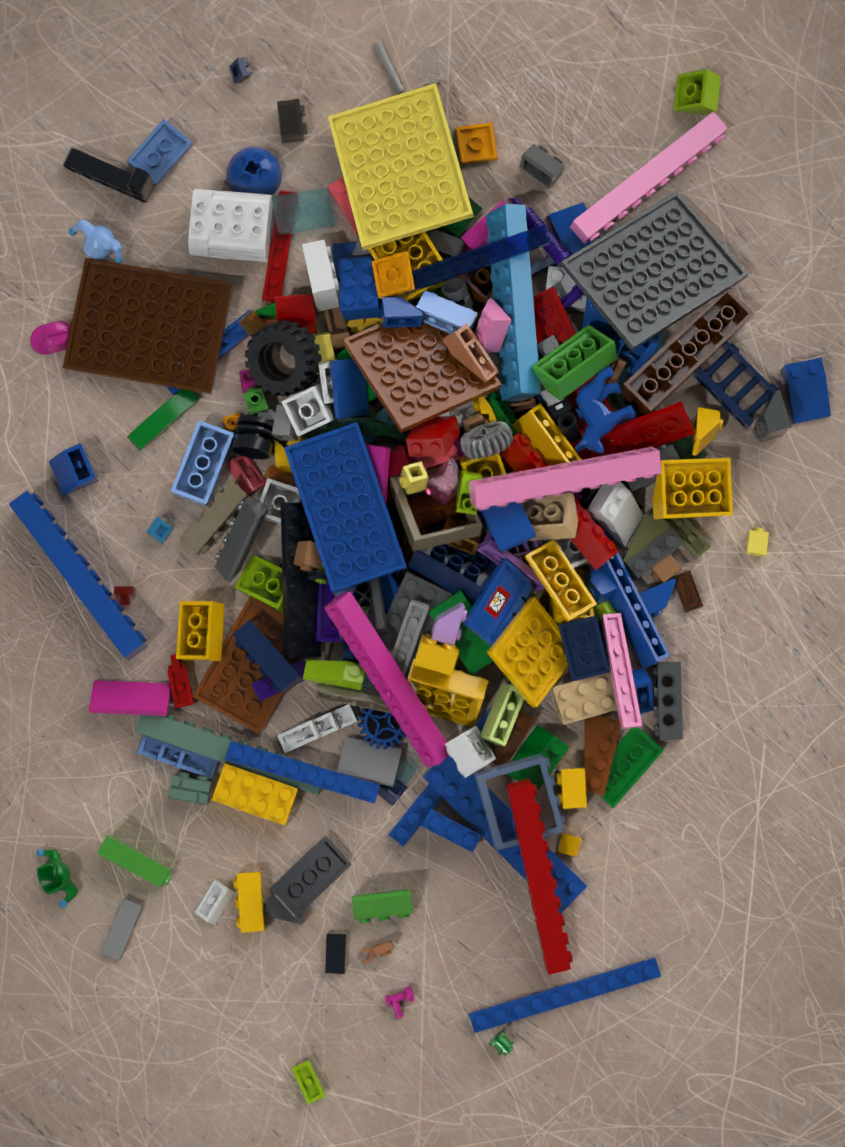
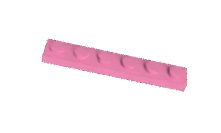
(621, 671)

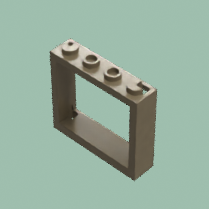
(433, 539)
(347, 696)

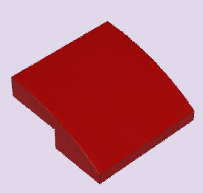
(297, 309)

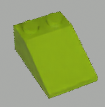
(263, 582)

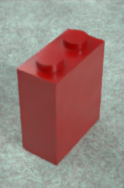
(433, 437)

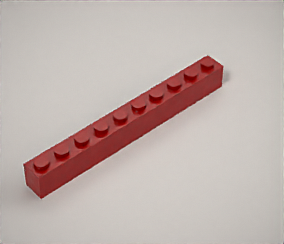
(538, 876)

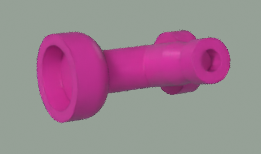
(394, 1000)

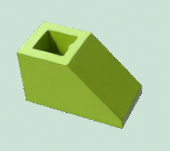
(463, 494)

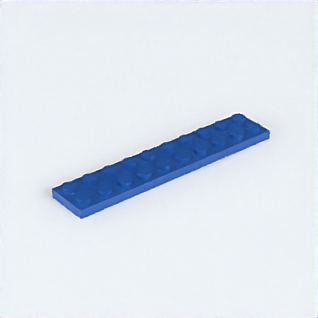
(465, 799)

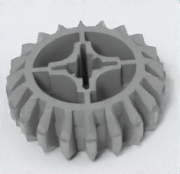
(486, 440)

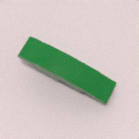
(162, 418)

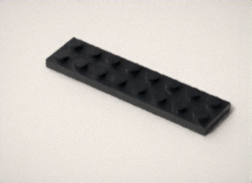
(299, 592)

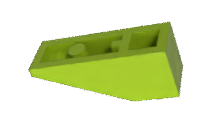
(335, 673)

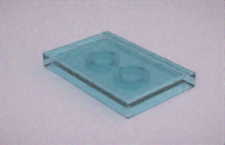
(303, 211)

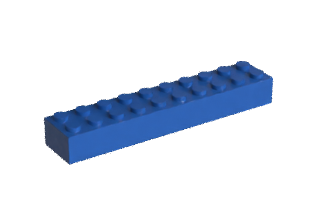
(77, 574)

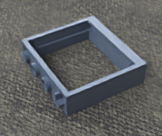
(549, 783)

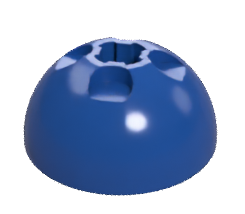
(258, 181)

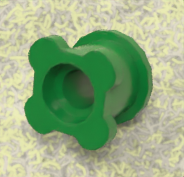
(502, 1044)

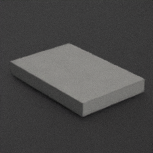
(368, 762)

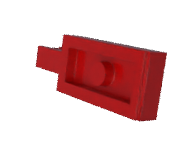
(180, 683)

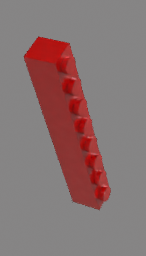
(589, 536)

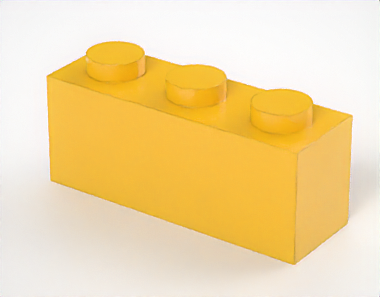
(249, 902)

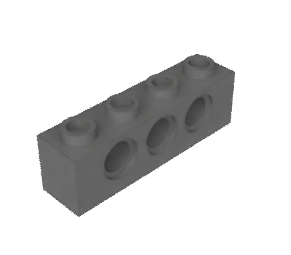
(673, 671)

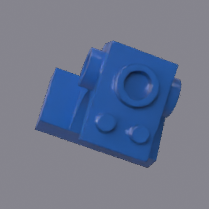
(639, 355)

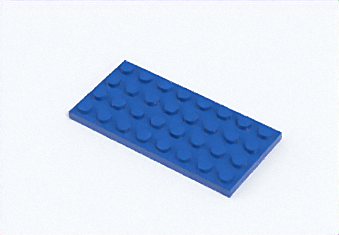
(345, 507)

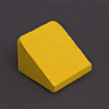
(569, 844)

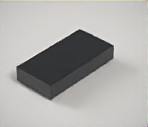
(335, 953)

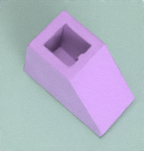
(447, 624)

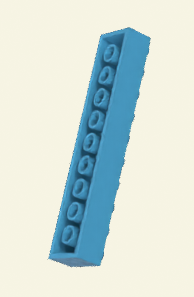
(514, 295)

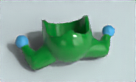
(56, 876)

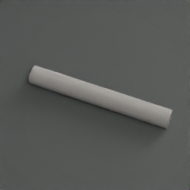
(389, 68)

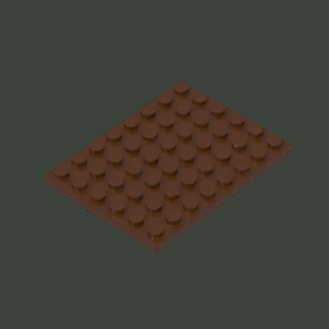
(148, 326)

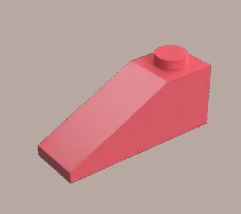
(340, 196)

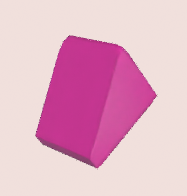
(246, 381)

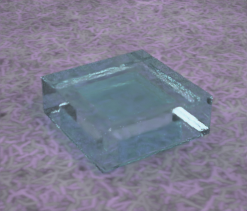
(405, 771)

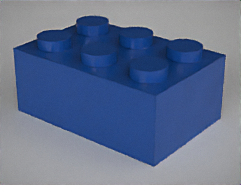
(358, 289)

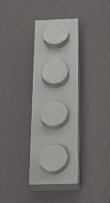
(409, 634)

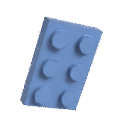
(160, 151)

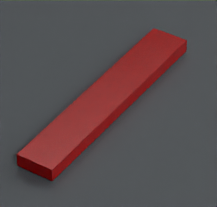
(277, 262)

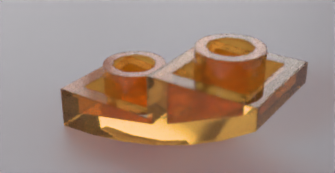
(252, 322)

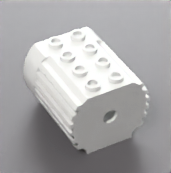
(230, 225)

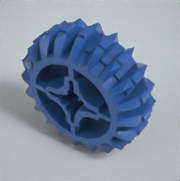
(374, 738)

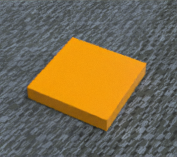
(476, 143)
(393, 275)

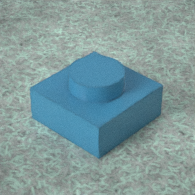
(159, 529)

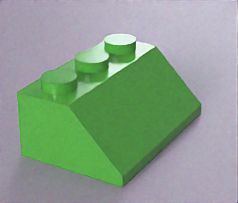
(382, 905)

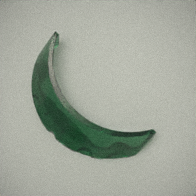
(367, 427)

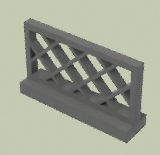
(377, 605)

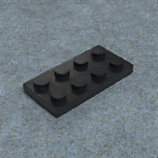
(310, 876)

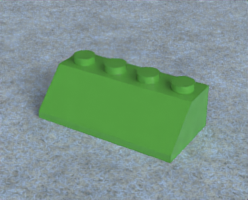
(575, 362)

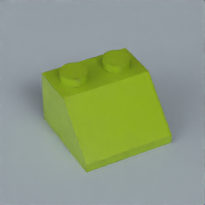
(697, 92)

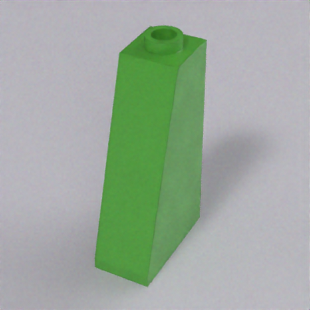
(135, 861)

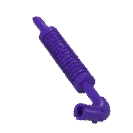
(555, 251)

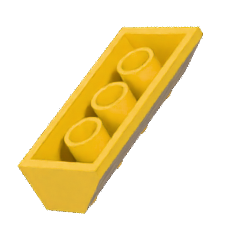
(561, 580)

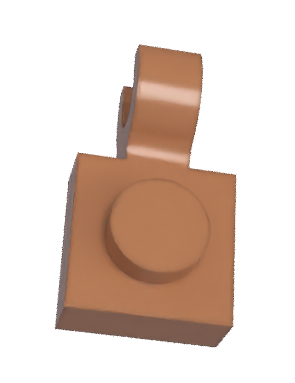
(381, 949)

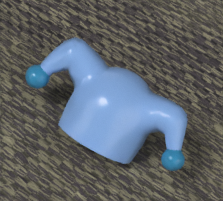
(98, 241)

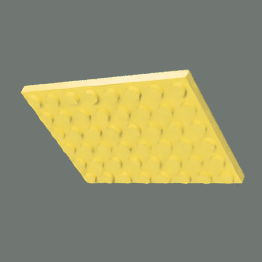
(400, 166)

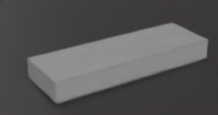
(122, 929)

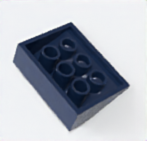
(454, 568)

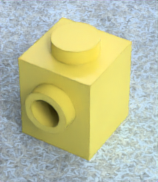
(413, 478)

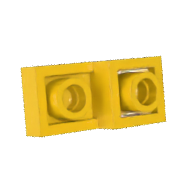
(482, 407)

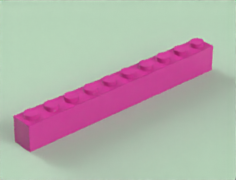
(387, 678)

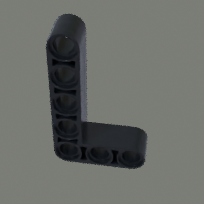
(134, 184)

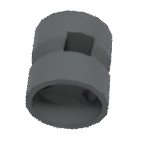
(457, 291)

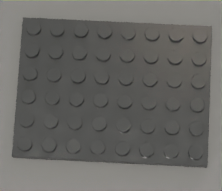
(654, 270)

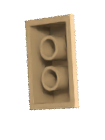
(552, 516)

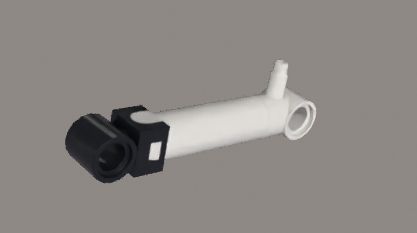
(560, 411)

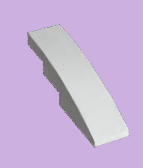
(317, 728)

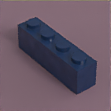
(267, 657)

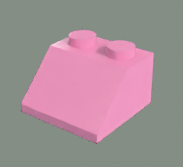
(492, 327)

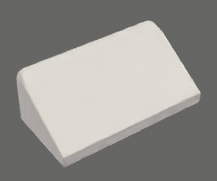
(214, 902)

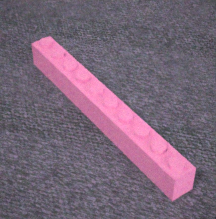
(648, 178)
(564, 477)

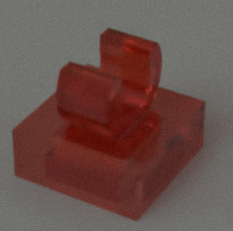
(125, 593)

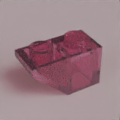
(444, 483)

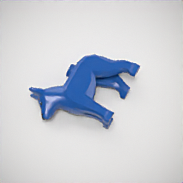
(596, 415)

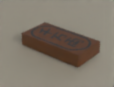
(687, 591)

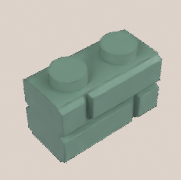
(190, 789)

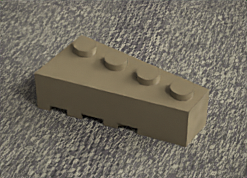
(214, 518)

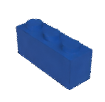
(449, 829)

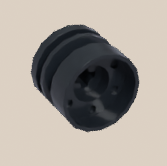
(253, 437)

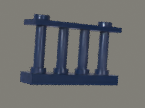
(718, 390)

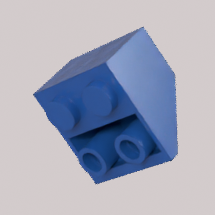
(73, 469)

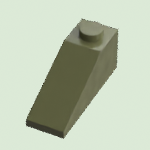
(647, 533)

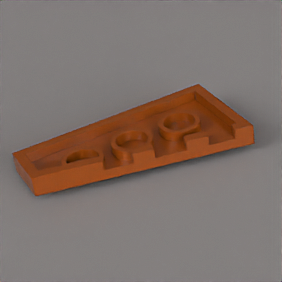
(600, 744)

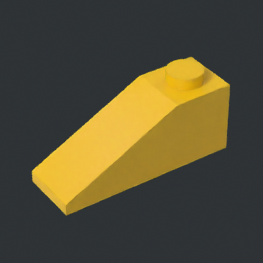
(706, 425)

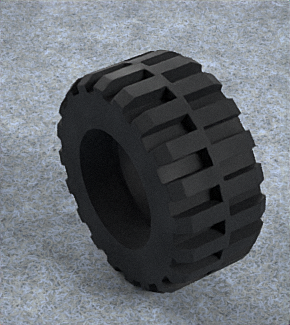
(263, 368)

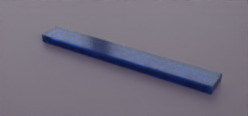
(480, 257)

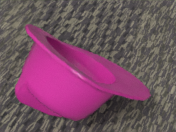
(50, 337)

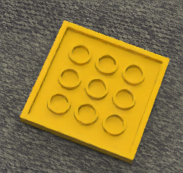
(531, 652)

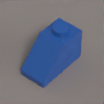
(399, 313)
(599, 584)
(657, 597)
(643, 689)

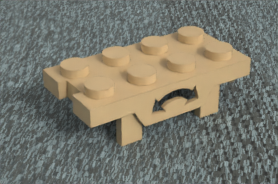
(584, 698)

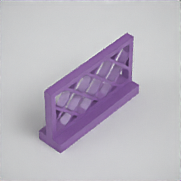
(491, 551)

